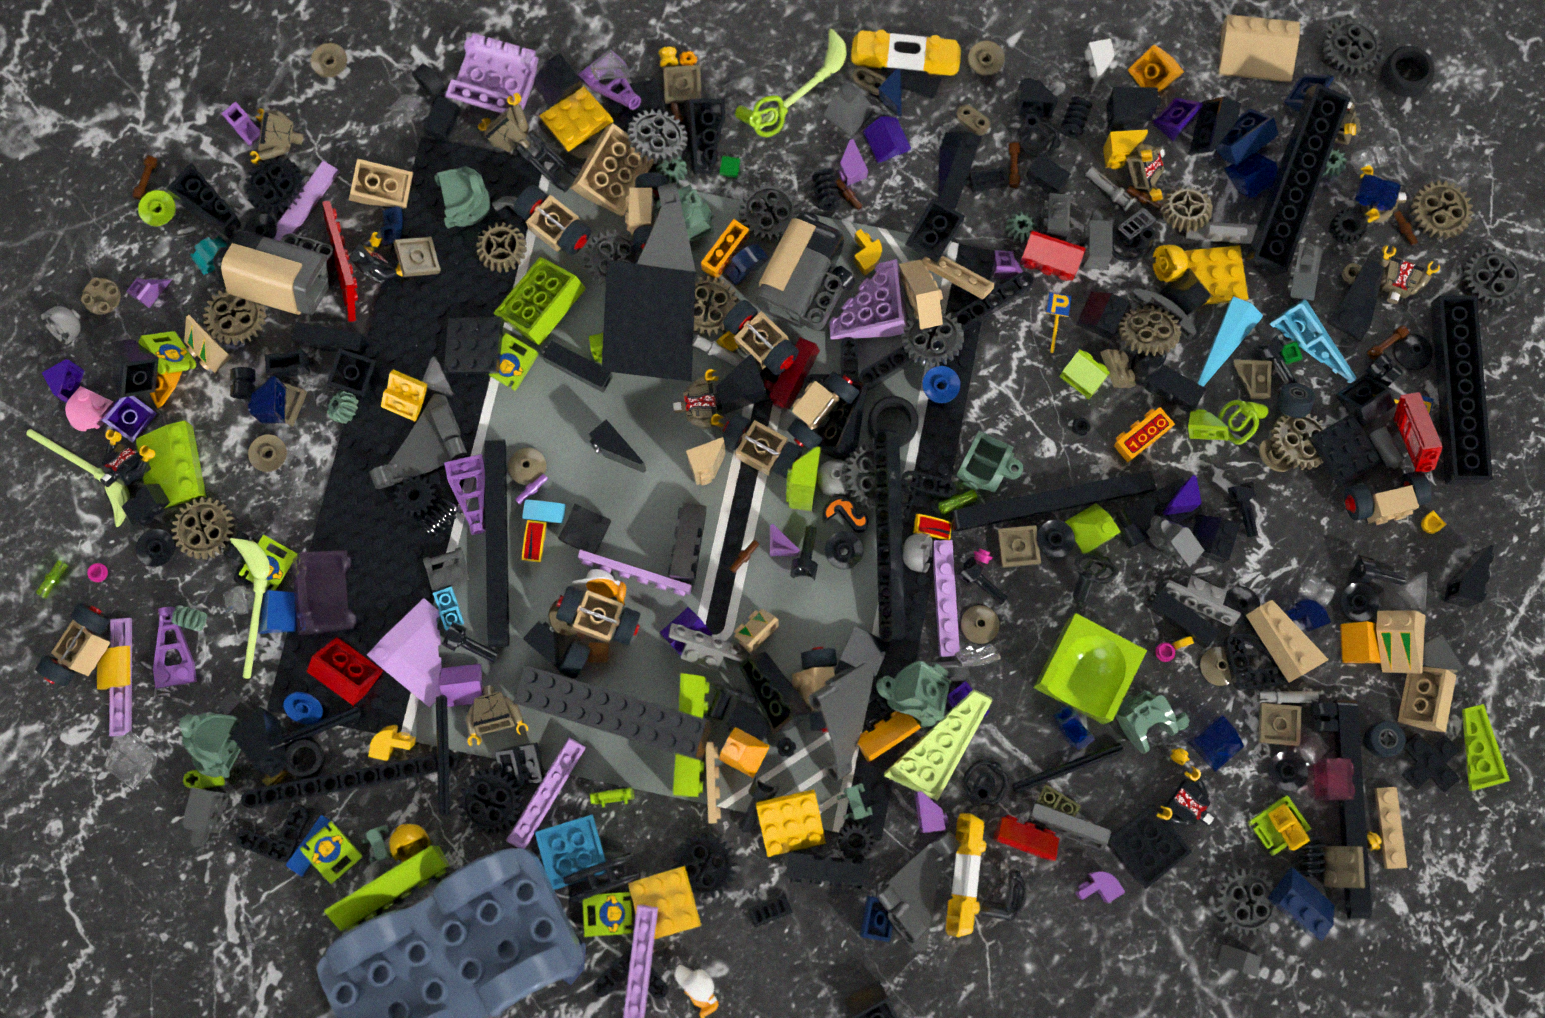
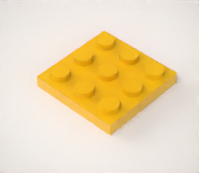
(576, 118)
(1220, 272)
(790, 822)
(672, 896)

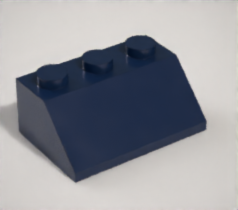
(1247, 136)
(1303, 905)

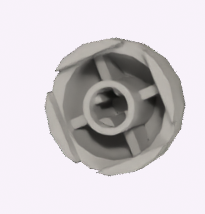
(62, 323)
(831, 479)
(917, 551)

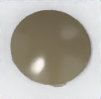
(101, 296)

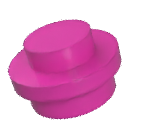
(982, 555)
(97, 572)
(1165, 652)

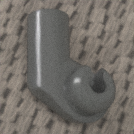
(504, 201)

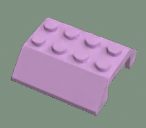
(493, 74)

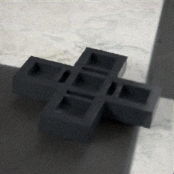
(1430, 762)

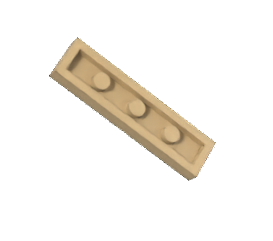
(960, 276)
(712, 791)
(1390, 828)

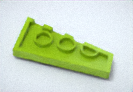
(1483, 755)

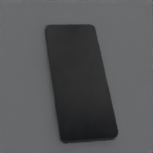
(914, 80)

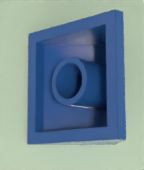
(277, 612)

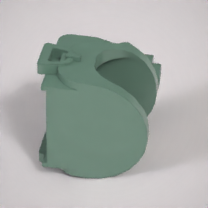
(463, 196)
(695, 212)
(988, 463)
(917, 692)
(1142, 712)
(210, 743)

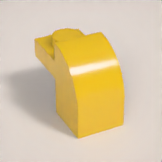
(870, 255)
(387, 739)

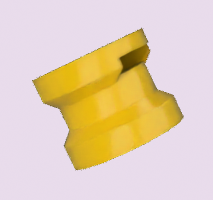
(667, 57)

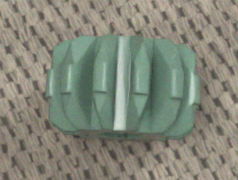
(676, 165)
(1337, 165)
(1017, 221)
(342, 406)
(189, 618)

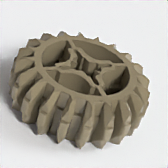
(1186, 209)
(493, 259)

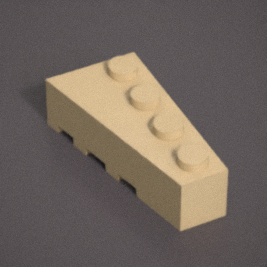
(922, 293)
(1285, 641)

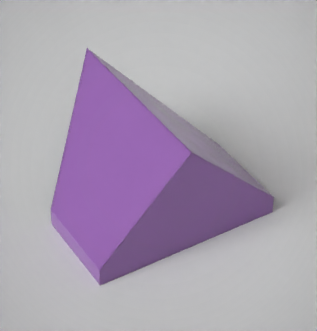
(1005, 265)
(147, 290)
(780, 544)

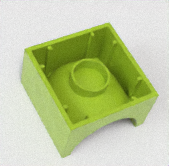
(1090, 669)

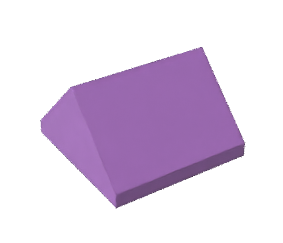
(461, 684)

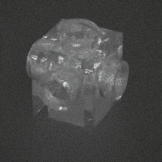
(239, 600)

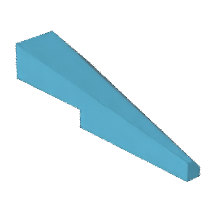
(1235, 326)
(1305, 328)

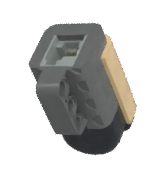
(276, 273)
(801, 273)

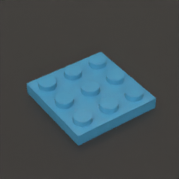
(570, 849)

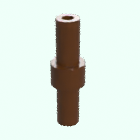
(675, 110)
(848, 194)
(1143, 197)
(1405, 228)
(744, 556)

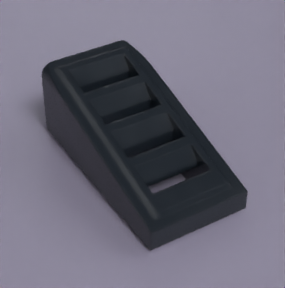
(1130, 238)
(757, 923)

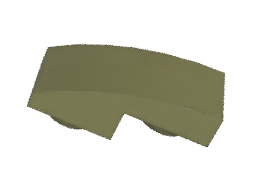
(1057, 801)

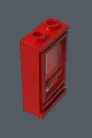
(1418, 432)

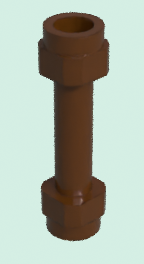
(1013, 151)
(150, 163)
(1398, 333)

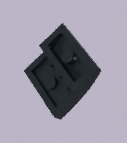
(522, 764)

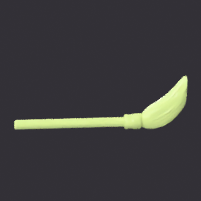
(833, 61)
(116, 492)
(259, 567)

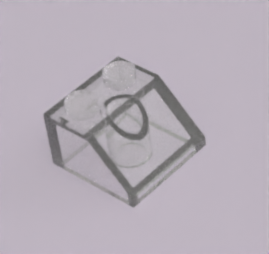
(130, 760)

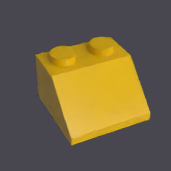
(1121, 145)

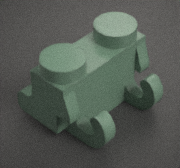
(855, 802)
(377, 843)

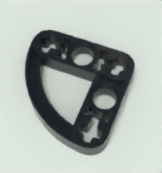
(1245, 672)

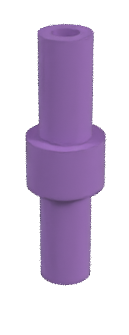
(531, 488)

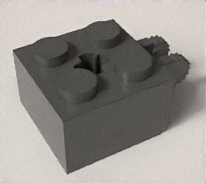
(1056, 216)
(1097, 241)
(1305, 272)
(1174, 541)
(204, 814)

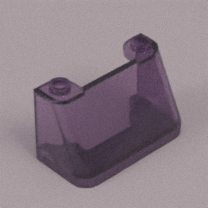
(321, 592)

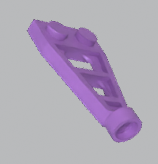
(626, 97)
(463, 469)
(176, 674)

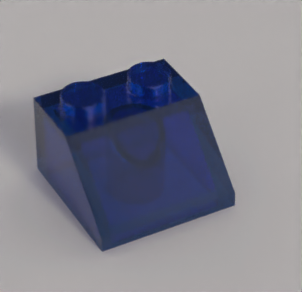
(1252, 175)
(269, 402)
(1217, 742)

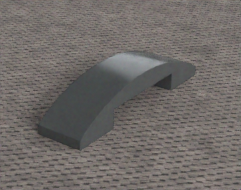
(1143, 297)

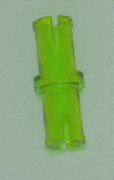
(957, 501)
(52, 578)

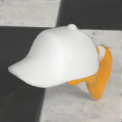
(602, 583)
(699, 988)

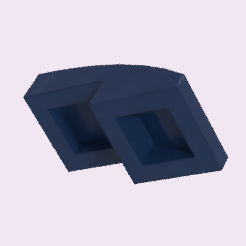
(393, 225)

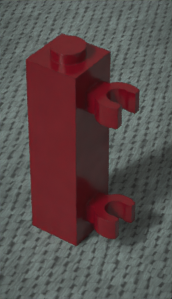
(791, 380)

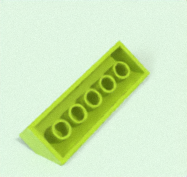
(802, 481)
(692, 702)
(387, 888)

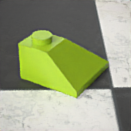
(1206, 426)
(1092, 528)

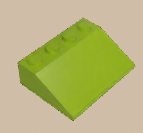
(540, 300)
(175, 462)

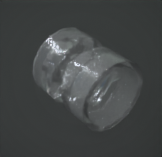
(1373, 156)
(1310, 588)

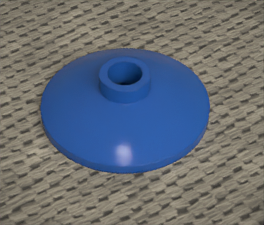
(941, 375)
(303, 708)

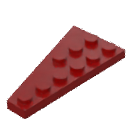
(343, 268)

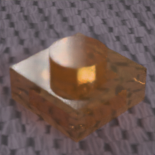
(598, 652)

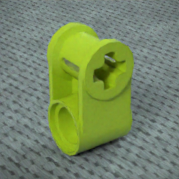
(203, 780)

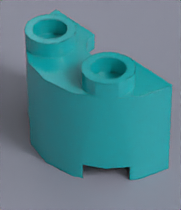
(205, 253)

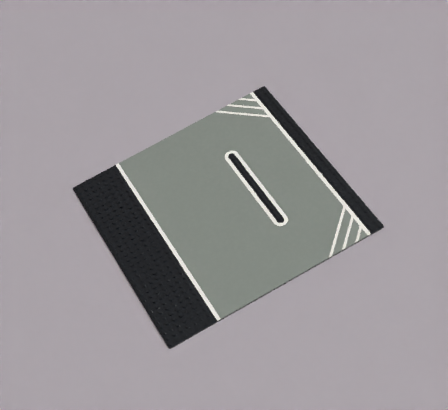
(555, 418)

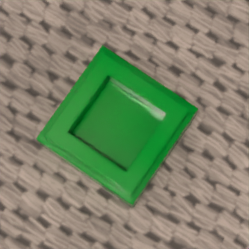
(730, 166)
(1291, 353)

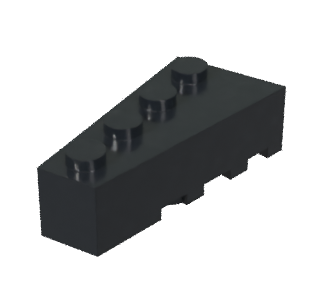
(774, 693)

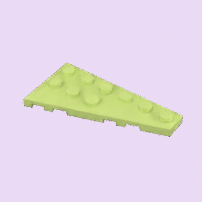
(935, 756)

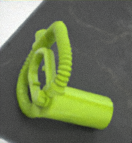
(754, 118)
(1249, 410)

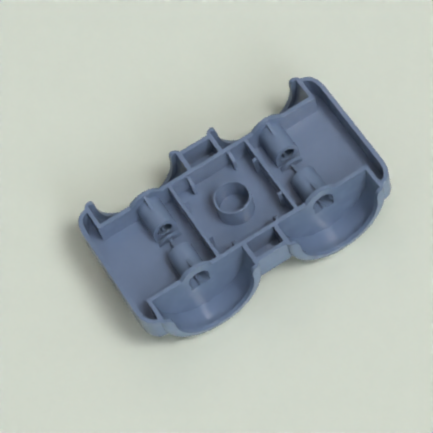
(462, 952)

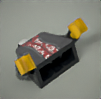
(371, 262)
(123, 463)
(1188, 802)

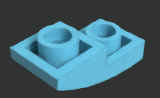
(544, 511)
(448, 607)

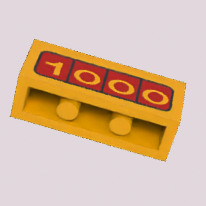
(725, 249)
(1143, 434)

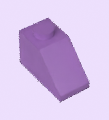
(852, 165)

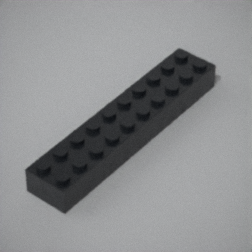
(1297, 179)
(1461, 390)
(613, 712)

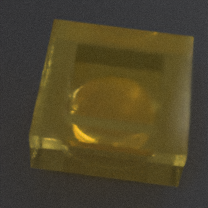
(273, 781)

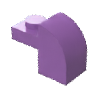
(241, 123)
(1104, 883)

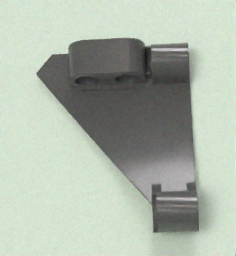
(668, 240)
(426, 448)
(844, 710)
(913, 889)

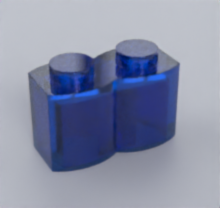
(1377, 192)

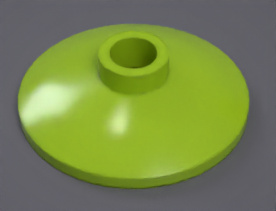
(151, 203)

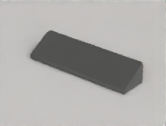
(1069, 826)

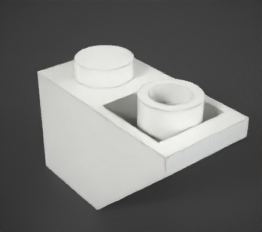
(1100, 57)

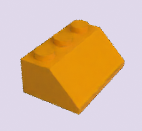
(887, 735)

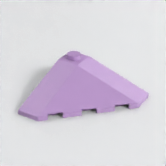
(876, 309)
(412, 653)

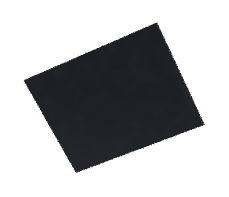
(648, 321)

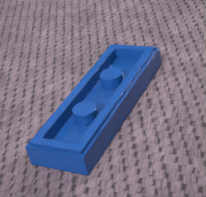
(299, 862)

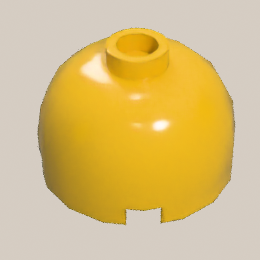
(1170, 262)
(408, 841)

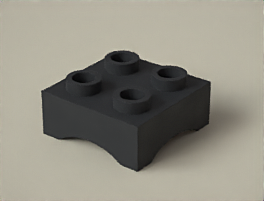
(584, 529)

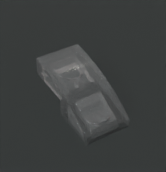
(973, 657)

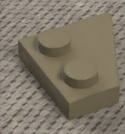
(1255, 377)

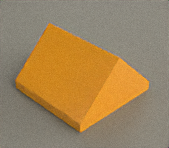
(1359, 643)

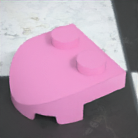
(87, 409)

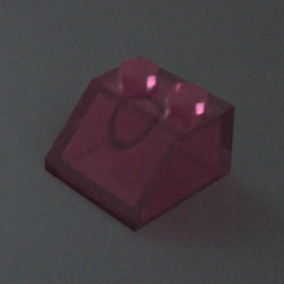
(1333, 779)

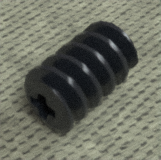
(1075, 117)
(823, 189)
(439, 517)
(1312, 857)

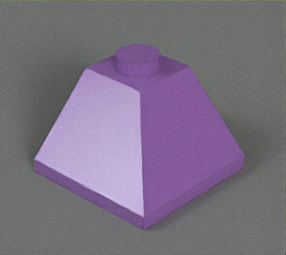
(929, 814)

